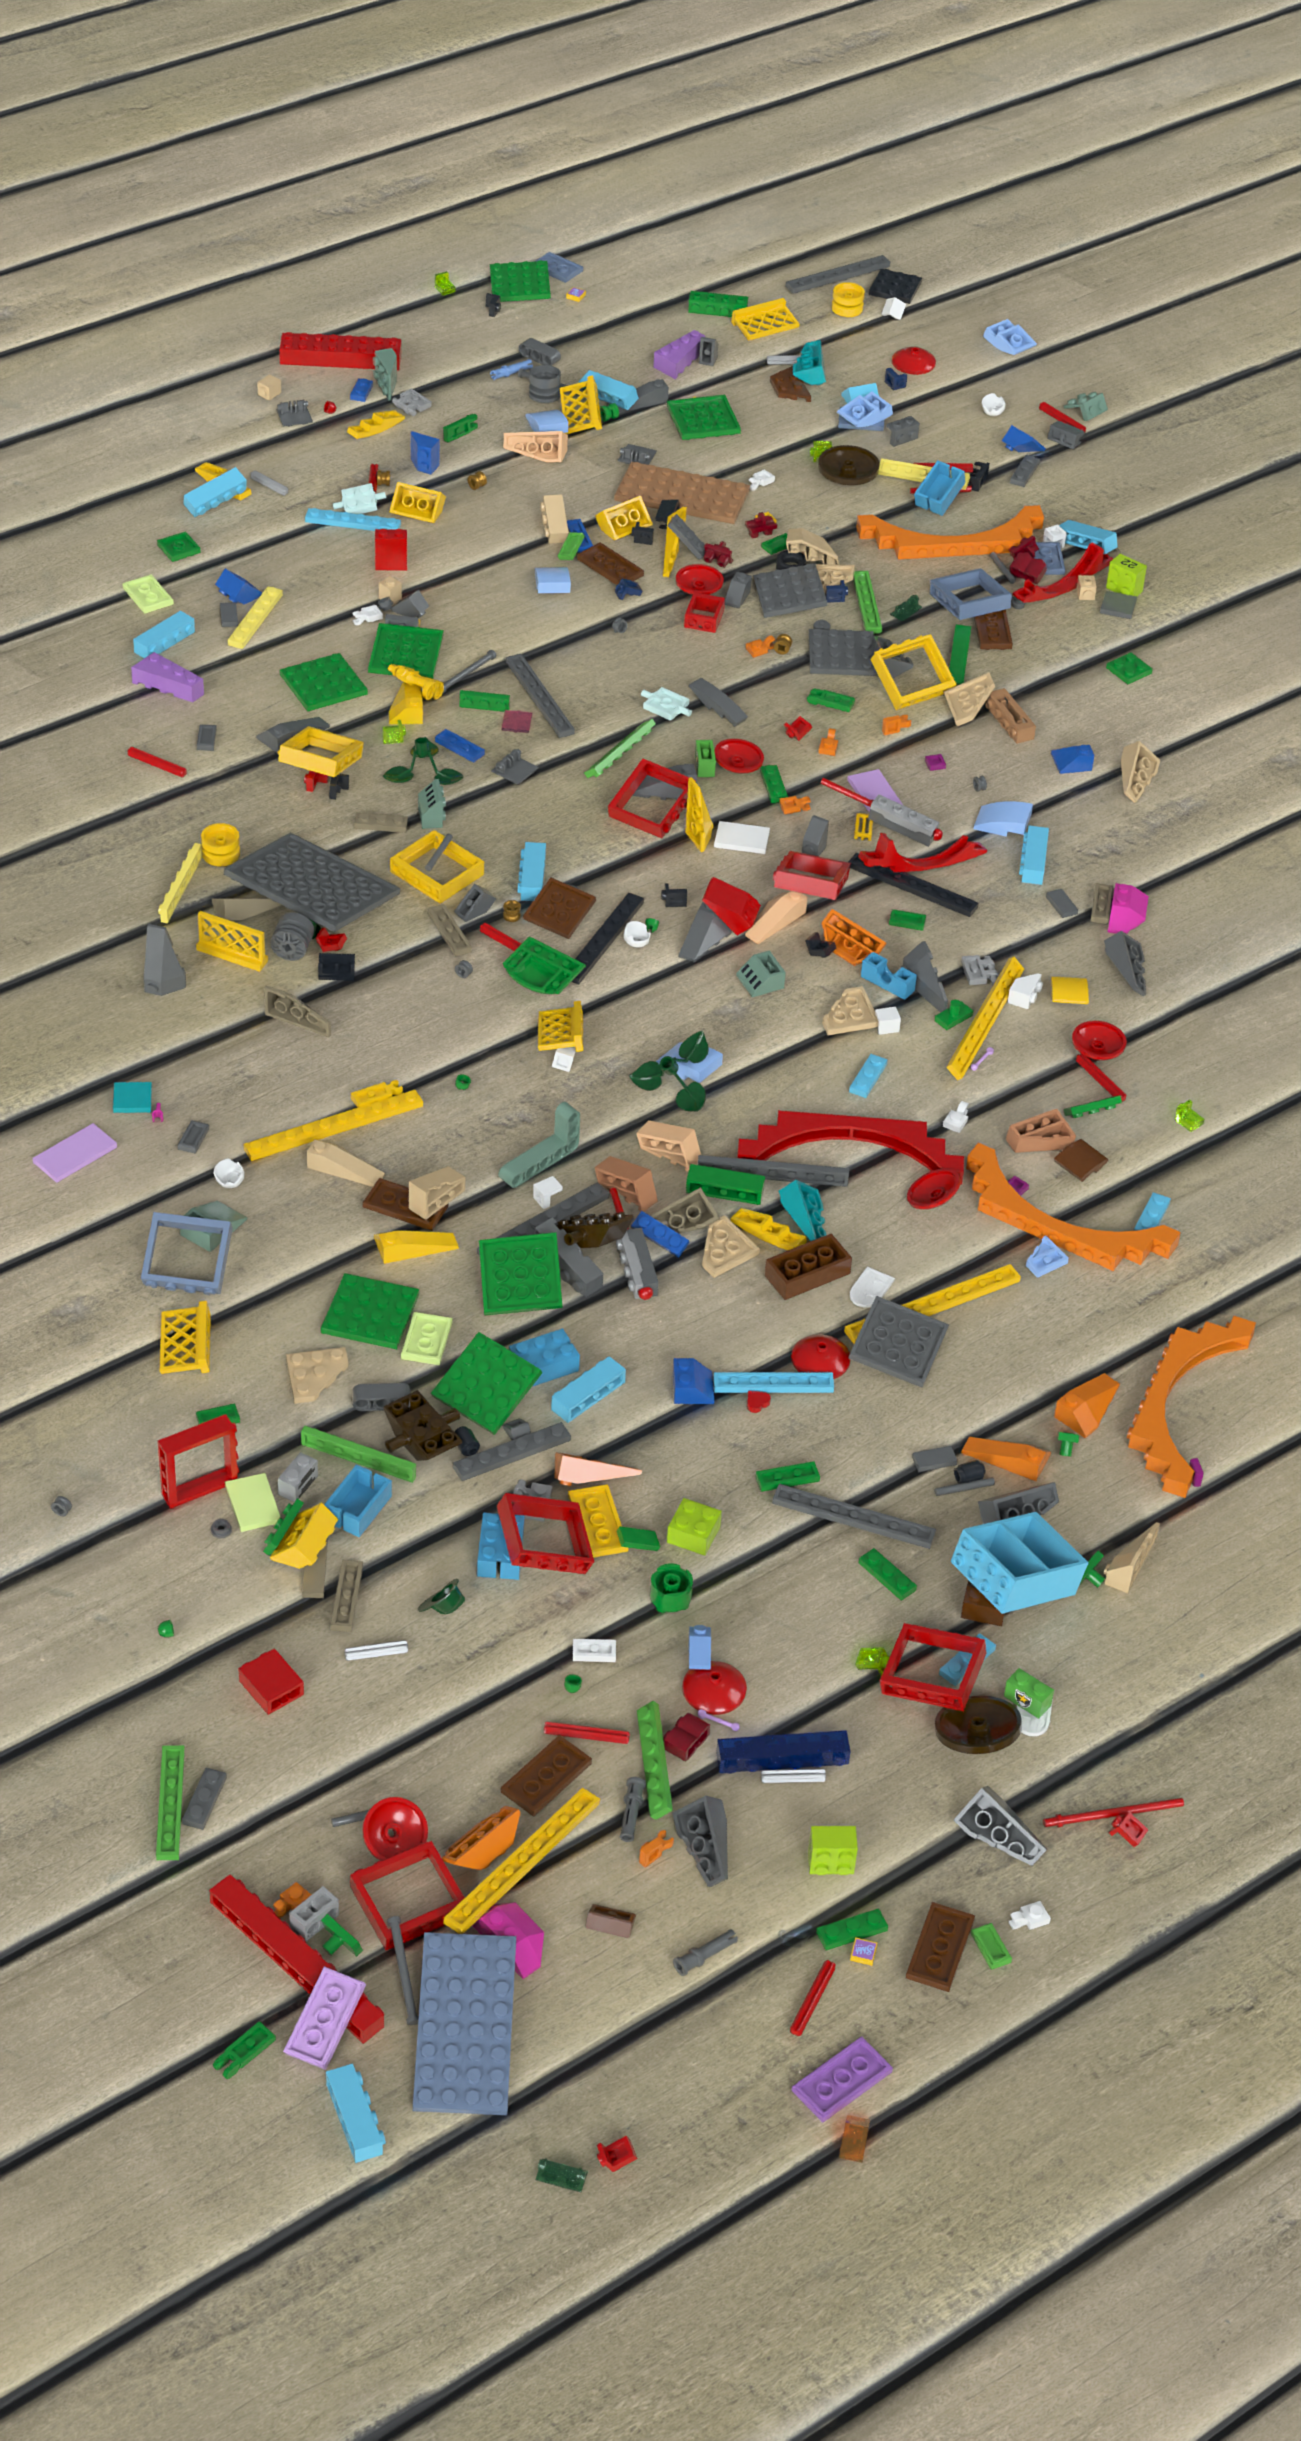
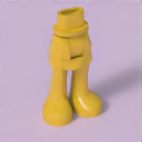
(431, 687)

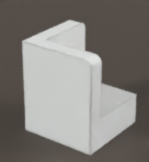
(894, 308)
(1055, 534)
(888, 1020)
(564, 1058)
(544, 1190)

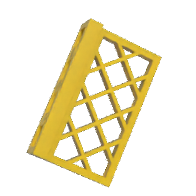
(763, 312)
(591, 403)
(229, 950)
(574, 1028)
(199, 1352)

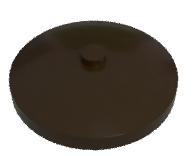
(848, 465)
(982, 1727)

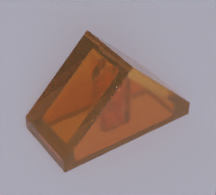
(854, 2138)

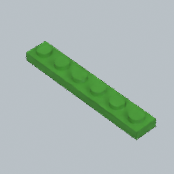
(867, 602)
(623, 746)
(358, 1454)
(654, 1760)
(170, 1803)

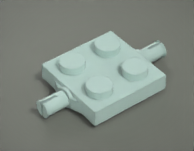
(359, 499)
(666, 703)

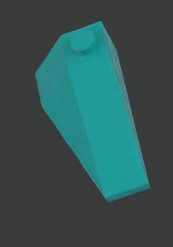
(811, 364)
(804, 1207)

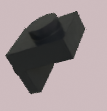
(493, 304)
(642, 535)
(819, 948)

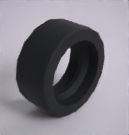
(785, 557)

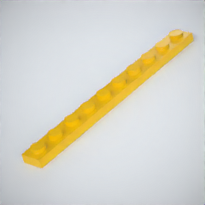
(984, 1019)
(333, 1125)
(953, 1295)
(521, 1861)

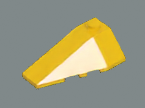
(407, 705)
(698, 820)
(411, 1244)

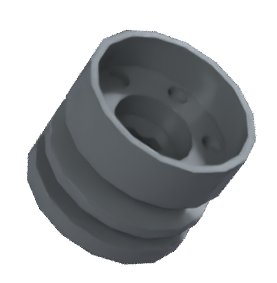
(544, 383)
(292, 936)

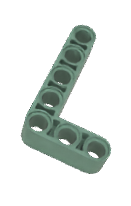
(548, 1151)

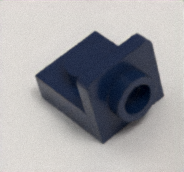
(894, 380)
(627, 587)
(836, 592)

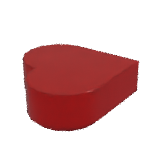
(757, 1401)

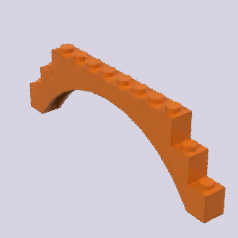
(918, 545)
(1098, 1246)
(1150, 1426)

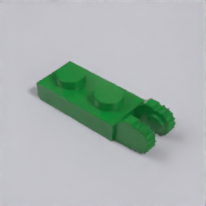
(460, 428)
(831, 699)
(244, 2049)

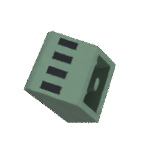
(432, 805)
(762, 974)

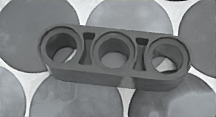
(539, 352)
(375, 1396)

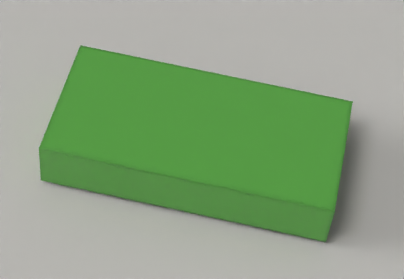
(571, 546)
(991, 1946)

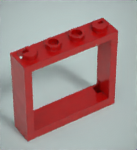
(661, 773)
(808, 884)
(187, 1440)
(549, 1509)
(926, 1692)
(421, 1924)

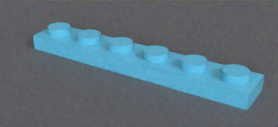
(350, 520)
(773, 1382)

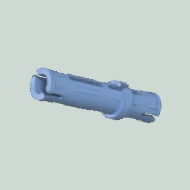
(506, 371)

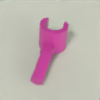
(157, 1113)

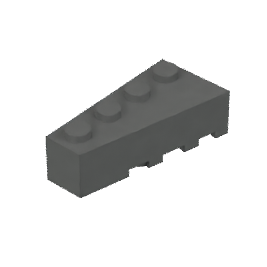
(574, 1267)

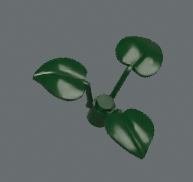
(422, 749)
(649, 1074)

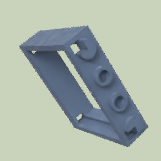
(941, 590)
(188, 1223)

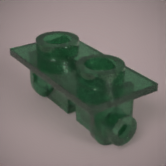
(907, 608)
(561, 2175)

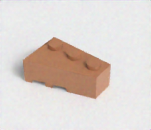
(1041, 1133)
(630, 1180)

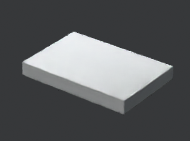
(742, 837)

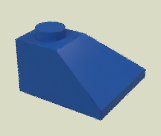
(1021, 442)
(1073, 759)

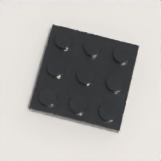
(895, 284)

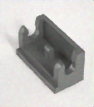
(1065, 434)

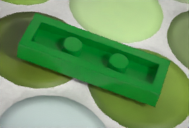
(484, 701)
(773, 783)
(1093, 1107)
(788, 1476)
(282, 1526)
(887, 1574)
(848, 1929)

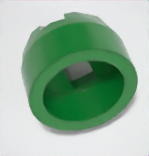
(651, 924)
(466, 1082)
(166, 1629)
(572, 1683)

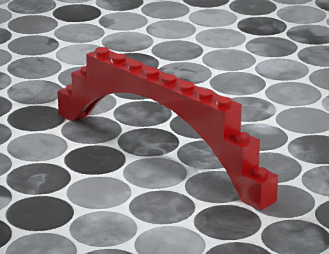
(804, 1127)

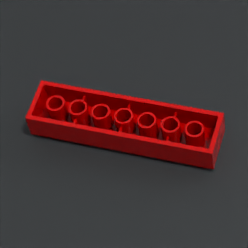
(334, 350)

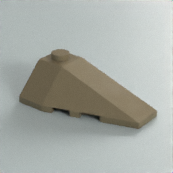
(242, 908)
(293, 1011)
(687, 1213)

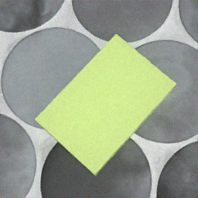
(148, 593)
(426, 1338)
(252, 1502)

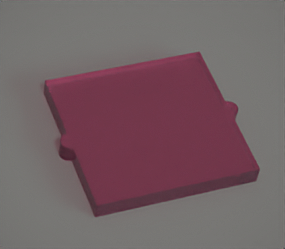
(517, 721)

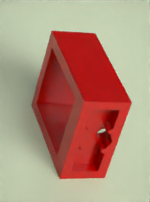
(704, 603)

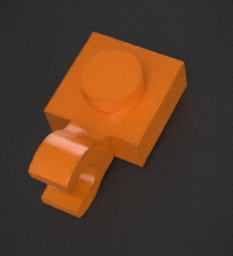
(759, 648)
(893, 724)
(829, 745)
(792, 804)
(653, 1850)
(290, 1899)

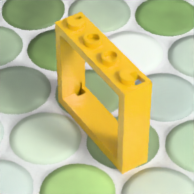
(936, 659)
(348, 749)
(401, 867)

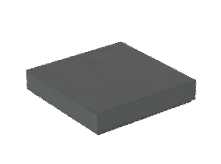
(1118, 605)

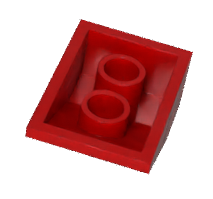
(731, 905)

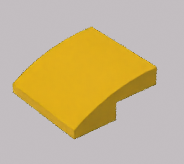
(1069, 990)

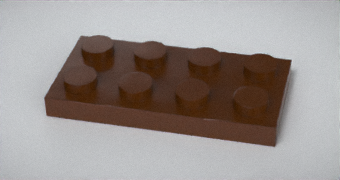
(609, 564)
(993, 631)
(393, 1201)
(546, 1775)
(940, 1947)

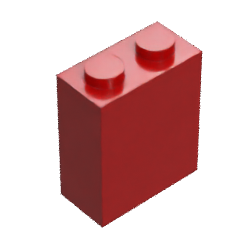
(391, 549)
(271, 1681)

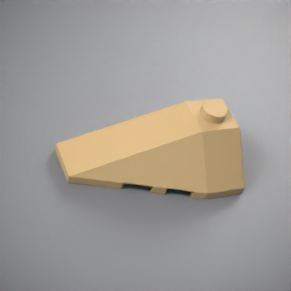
(341, 1163)

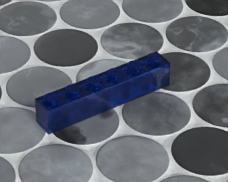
(783, 1751)

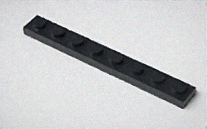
(917, 887)
(607, 933)

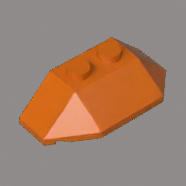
(851, 940)
(485, 1840)

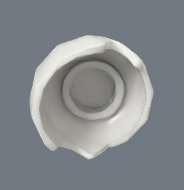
(993, 405)
(636, 934)
(229, 1173)

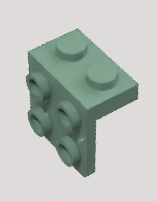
(1090, 405)

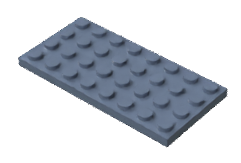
(465, 2024)

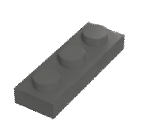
(1024, 471)
(687, 536)
(204, 1798)

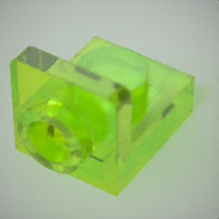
(443, 284)
(818, 448)
(393, 734)
(1188, 1117)
(872, 1659)

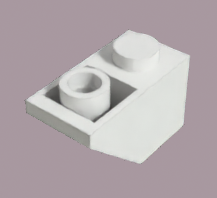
(1025, 990)

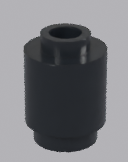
(469, 1442)
(969, 1472)

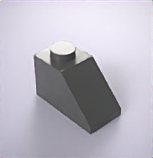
(708, 351)
(738, 590)
(411, 606)
(815, 836)
(475, 903)

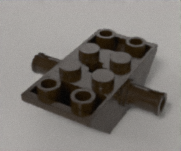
(593, 1230)
(420, 1427)

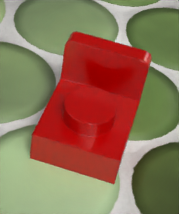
(1129, 1828)

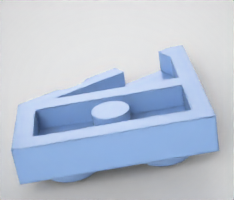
(1046, 1258)

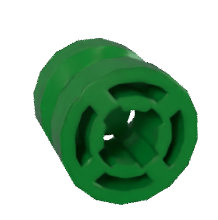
(609, 411)

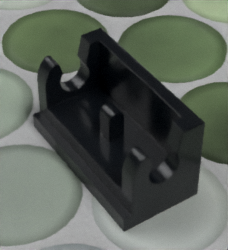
(978, 476)
(665, 509)
(336, 966)

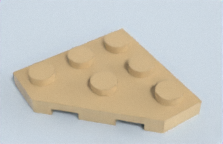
(832, 574)
(969, 697)
(850, 1013)
(726, 1247)
(314, 1371)

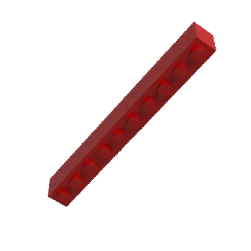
(286, 1948)

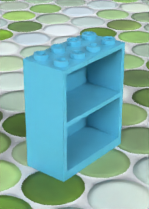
(1019, 1562)

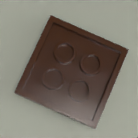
(559, 908)

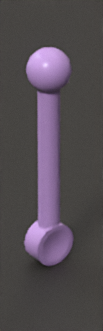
(989, 1051)
(702, 1714)

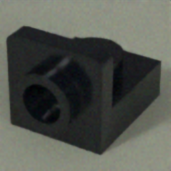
(337, 783)
(674, 897)

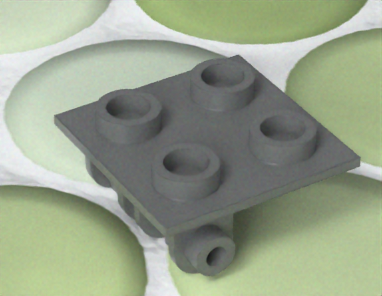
(294, 414)
(635, 453)
(514, 767)

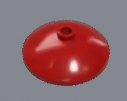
(913, 360)
(699, 579)
(738, 756)
(1099, 1040)
(933, 1189)
(821, 1355)
(718, 1694)
(401, 1817)

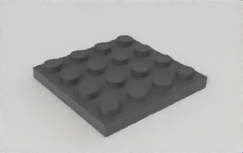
(790, 590)
(841, 652)
(899, 1341)

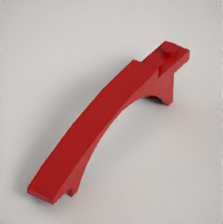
(1088, 565)
(887, 855)

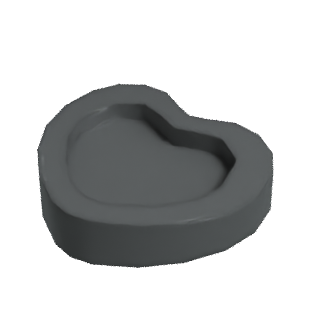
(822, 624)

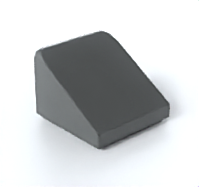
(517, 1428)

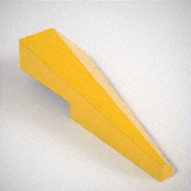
(672, 543)

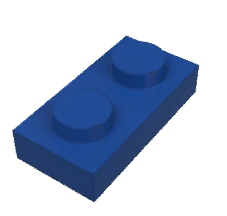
(361, 390)

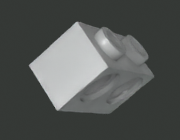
(308, 1915)

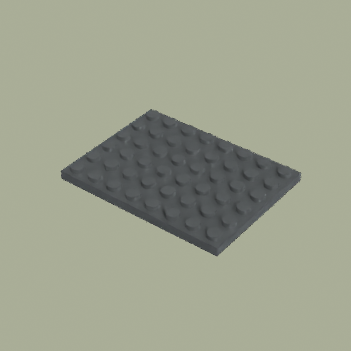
(312, 881)

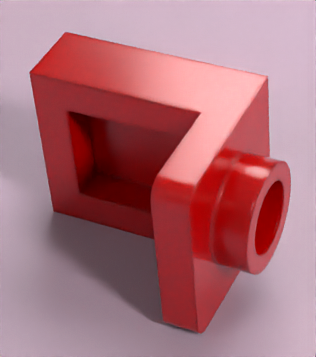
(798, 728)
(312, 778)
(330, 942)
(616, 2154)

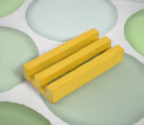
(862, 834)

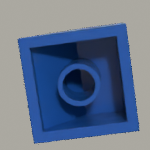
(425, 452)
(237, 587)
(692, 1382)

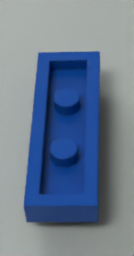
(577, 527)
(459, 745)
(660, 1234)

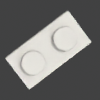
(594, 1650)

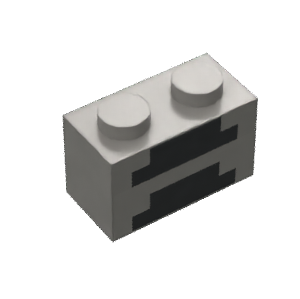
(297, 1477)

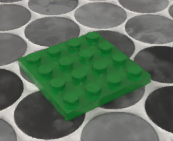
(520, 280)
(703, 417)
(406, 646)
(323, 682)
(520, 1274)
(370, 1311)
(486, 1383)

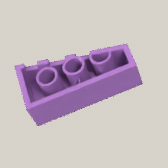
(678, 354)
(168, 677)

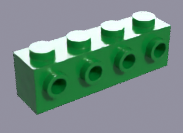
(715, 303)
(726, 1184)

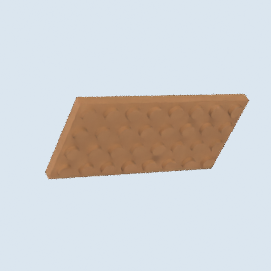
(701, 494)

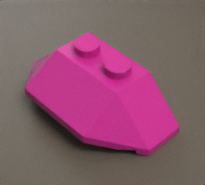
(1127, 908)
(511, 1920)

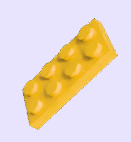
(599, 1519)

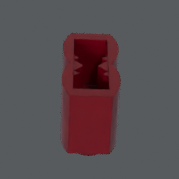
(1028, 568)
(686, 1736)

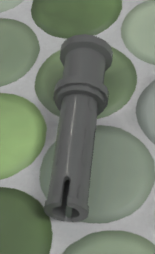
(633, 1800)
(697, 1956)

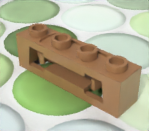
(1010, 716)

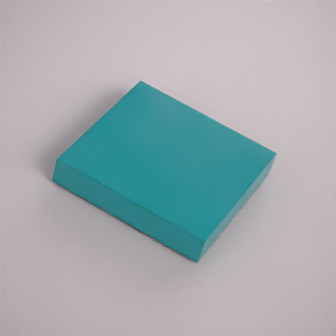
(132, 1097)

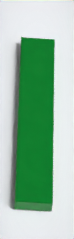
(959, 653)

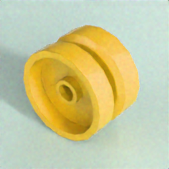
(848, 299)
(220, 844)

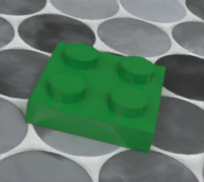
(178, 546)
(1129, 668)

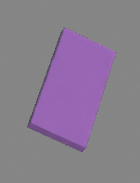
(842, 2079)

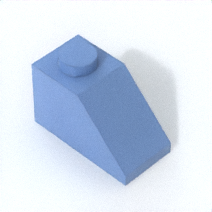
(699, 1647)

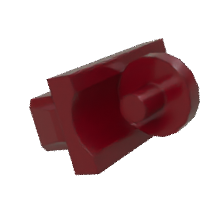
(761, 524)
(1027, 545)
(719, 552)

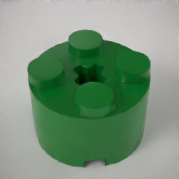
(671, 1588)

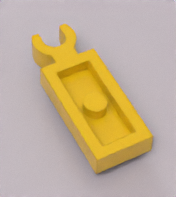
(376, 1093)

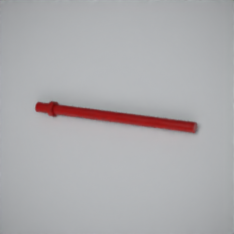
(1060, 1820)

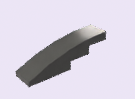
(719, 701)

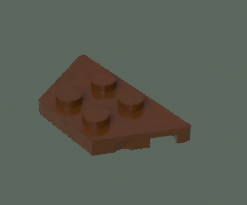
(789, 386)

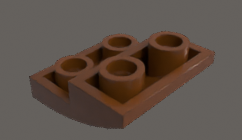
(1080, 1159)

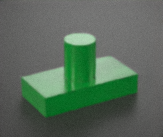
(954, 1015)
(1067, 1442)
(1090, 1572)
(339, 1938)

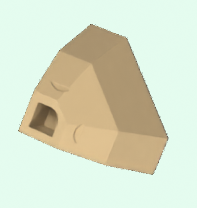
(811, 546)

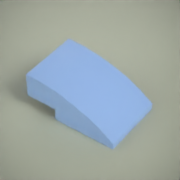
(1008, 337)
(866, 410)
(548, 421)
(552, 579)
(1004, 817)
(696, 1071)

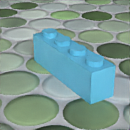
(613, 390)
(215, 492)
(1082, 535)
(164, 634)
(1035, 855)
(531, 870)
(588, 1389)
(354, 2113)

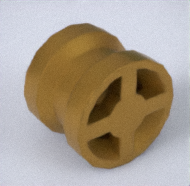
(383, 478)
(477, 480)
(783, 639)
(511, 910)

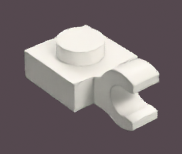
(761, 478)
(369, 614)
(957, 1119)
(1032, 1915)

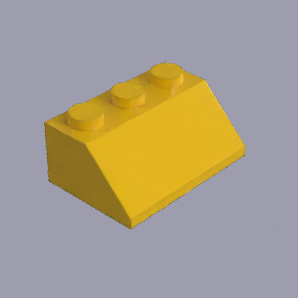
(417, 502)
(620, 519)
(305, 1537)

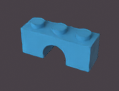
(876, 971)

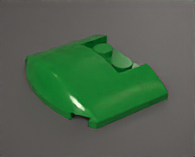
(541, 967)

